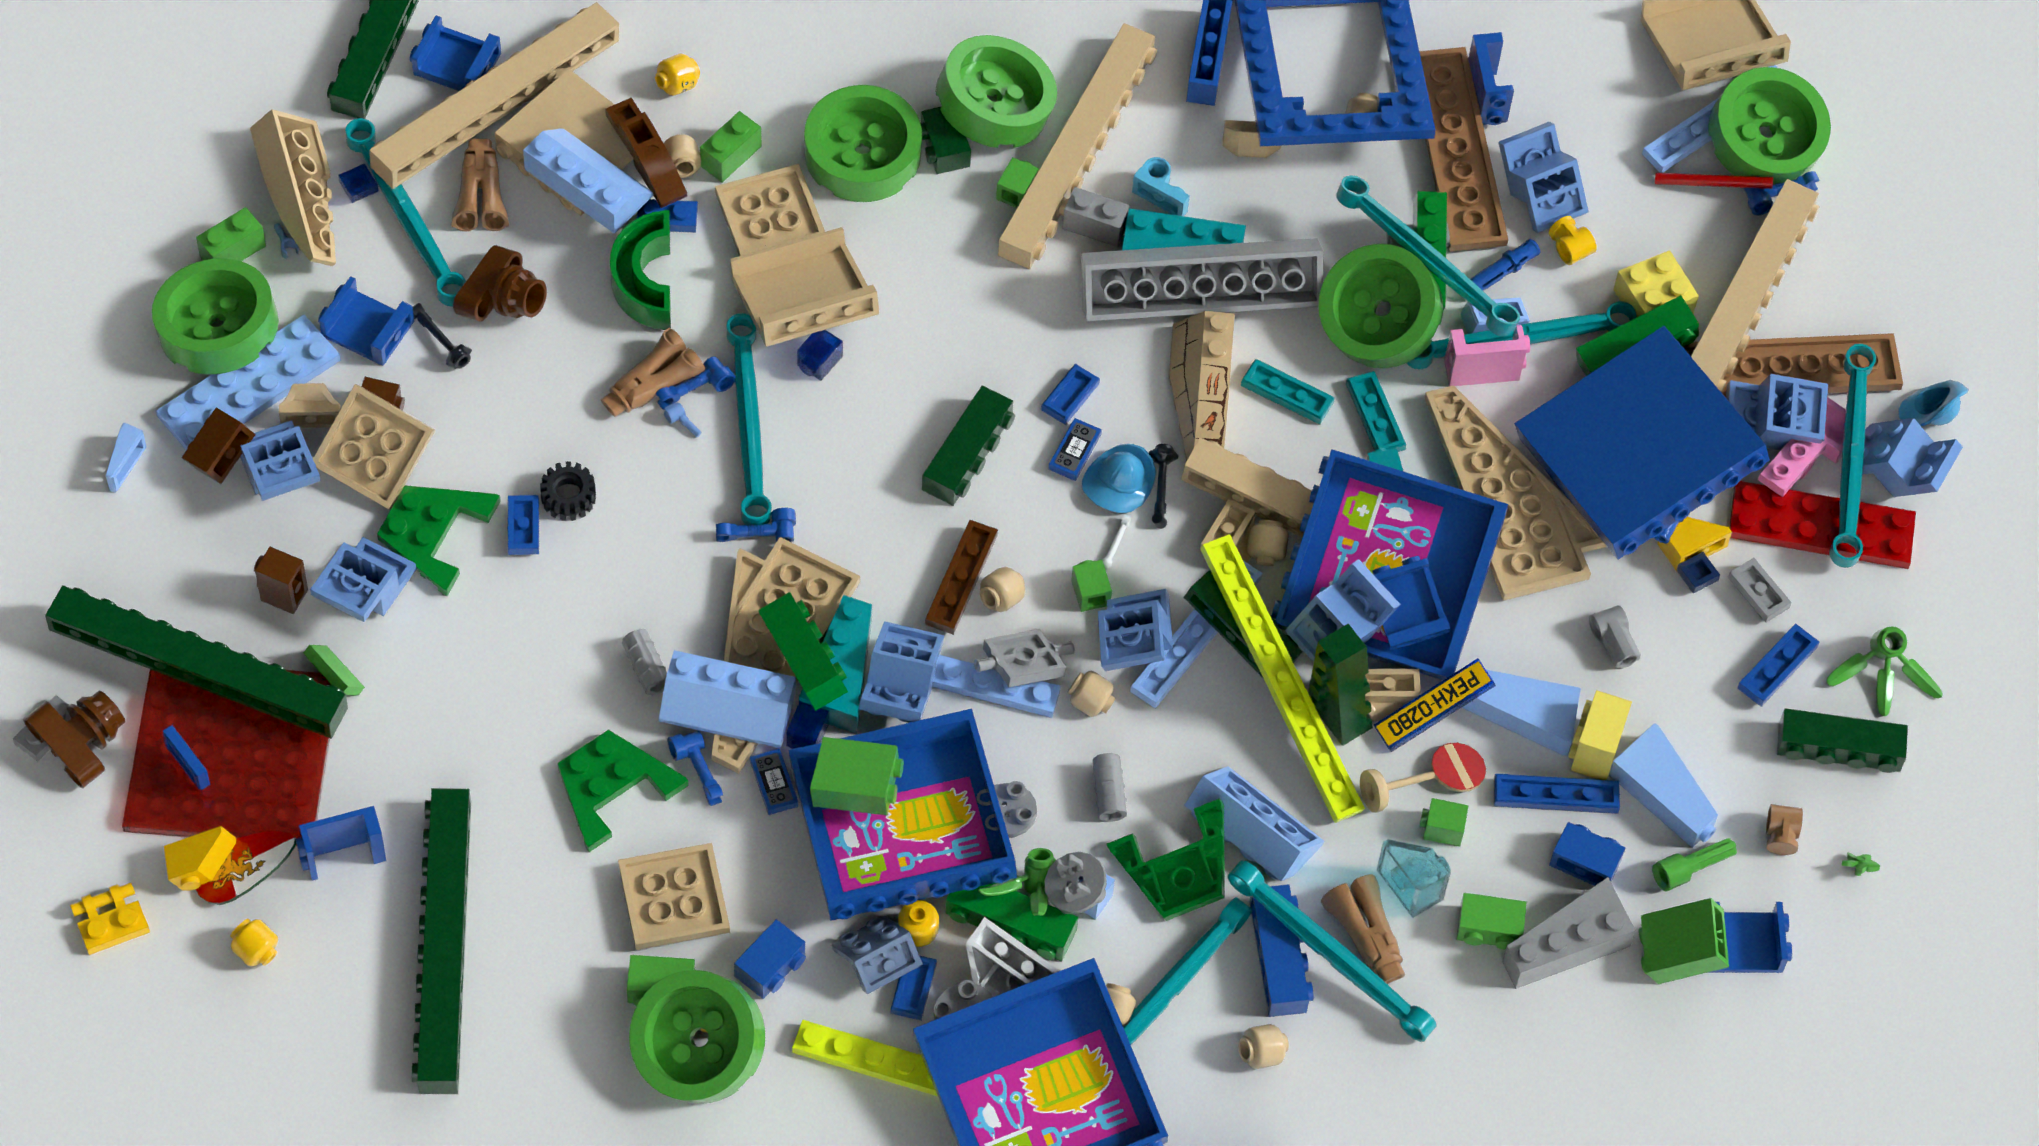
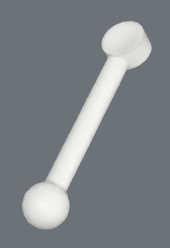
(1108, 559)

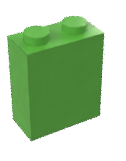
(856, 776)
(1684, 941)

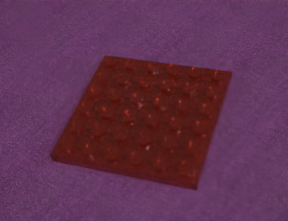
(257, 766)

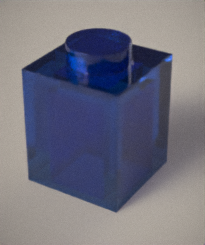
(819, 354)
(807, 726)

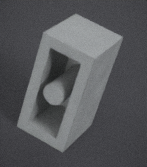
(1095, 217)

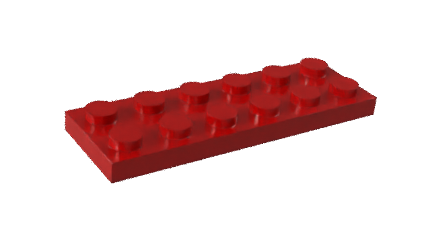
(1812, 523)

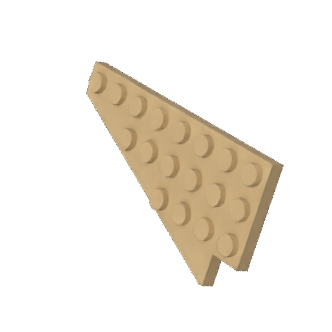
(1542, 529)
(748, 639)

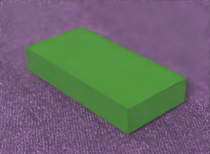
(333, 669)

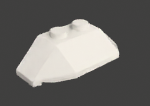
(1001, 961)

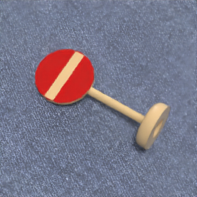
(1453, 765)

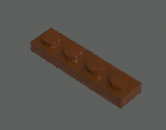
(961, 577)

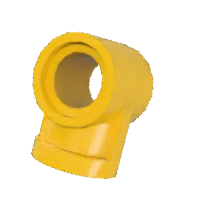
(1571, 242)

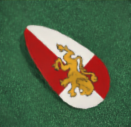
(248, 865)

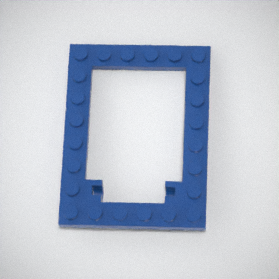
(1282, 119)

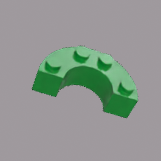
(631, 252)

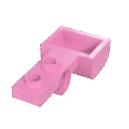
(1799, 456)

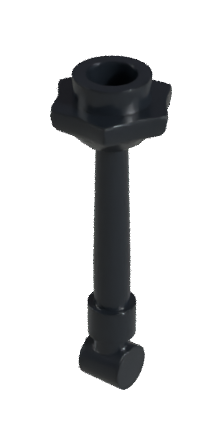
(459, 355)
(1163, 456)

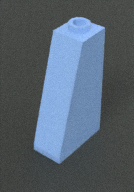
(1531, 708)
(1665, 786)

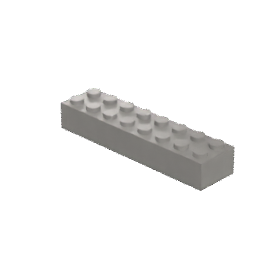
(1201, 279)

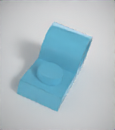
(1158, 190)

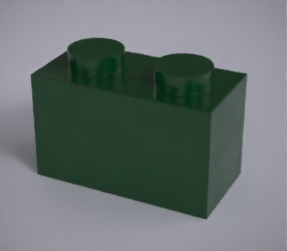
(945, 145)

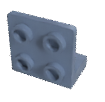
(878, 952)

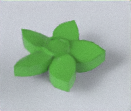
(1861, 863)

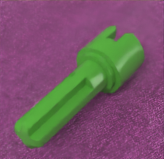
(1677, 869)

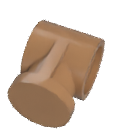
(1784, 826)

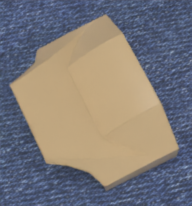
(1243, 140)
(309, 406)
(1236, 521)
(1391, 690)

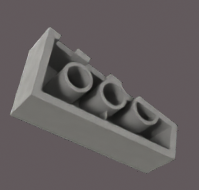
(1571, 937)

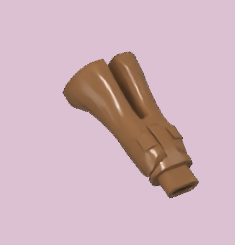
(480, 172)
(662, 367)
(1374, 943)

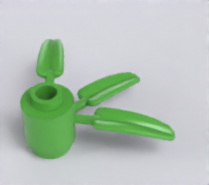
(1885, 677)
(1035, 872)

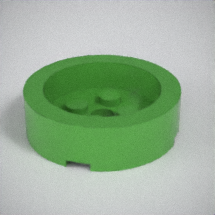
(1001, 68)
(1776, 100)
(868, 117)
(1356, 289)
(213, 290)
(670, 1018)

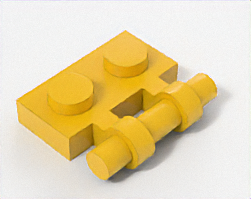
(112, 926)

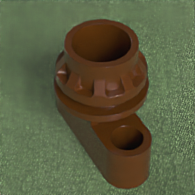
(501, 285)
(91, 722)

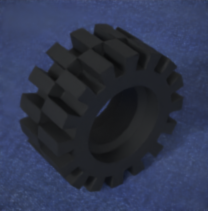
(568, 506)

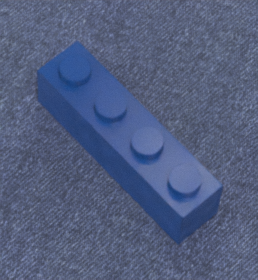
(1209, 51)
(1281, 960)

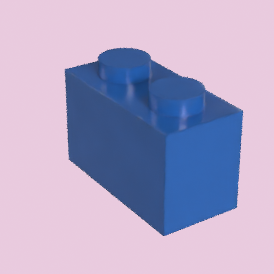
(1586, 854)
(770, 959)

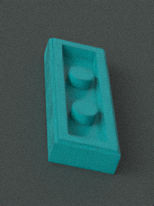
(1287, 391)
(1375, 412)

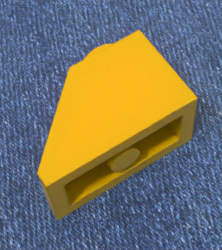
(1694, 537)
(198, 857)

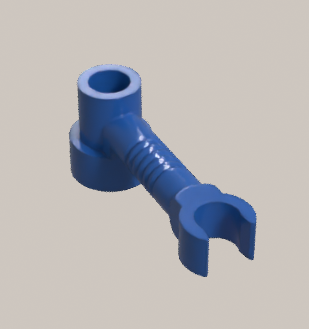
(1760, 199)
(715, 373)
(782, 526)
(690, 747)

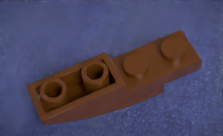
(648, 152)

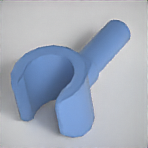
(285, 241)
(676, 412)

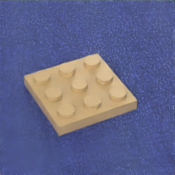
(768, 209)
(373, 446)
(674, 896)

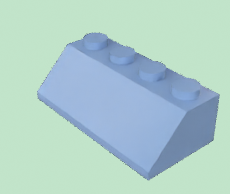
(585, 178)
(727, 699)
(1257, 824)

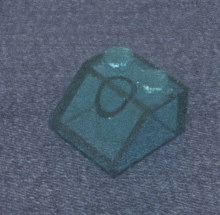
(1414, 874)

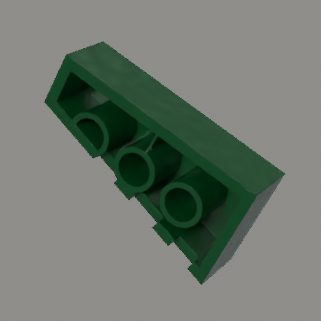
(1340, 684)

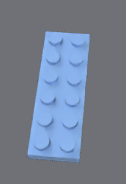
(292, 358)

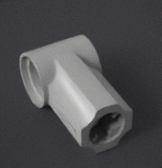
(1613, 630)

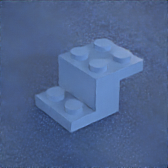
(1543, 176)
(1782, 409)
(1907, 458)
(278, 461)
(363, 579)
(1352, 599)
(1135, 630)
(901, 672)

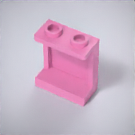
(1485, 361)

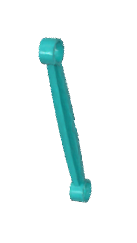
(407, 215)
(1428, 255)
(1538, 331)
(748, 419)
(1852, 455)
(1172, 984)
(1413, 1019)

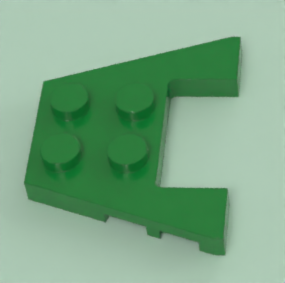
(422, 521)
(604, 772)
(1185, 876)

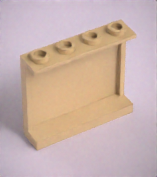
(1712, 38)
(567, 105)
(803, 287)

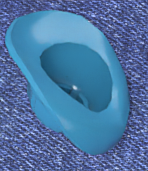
(1934, 404)
(1120, 478)

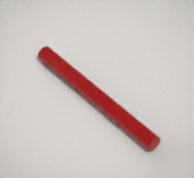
(1714, 180)

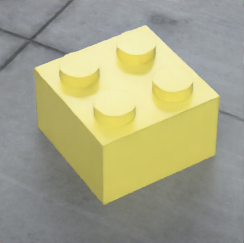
(1654, 283)
(1599, 735)

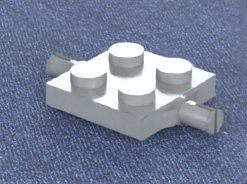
(1024, 657)

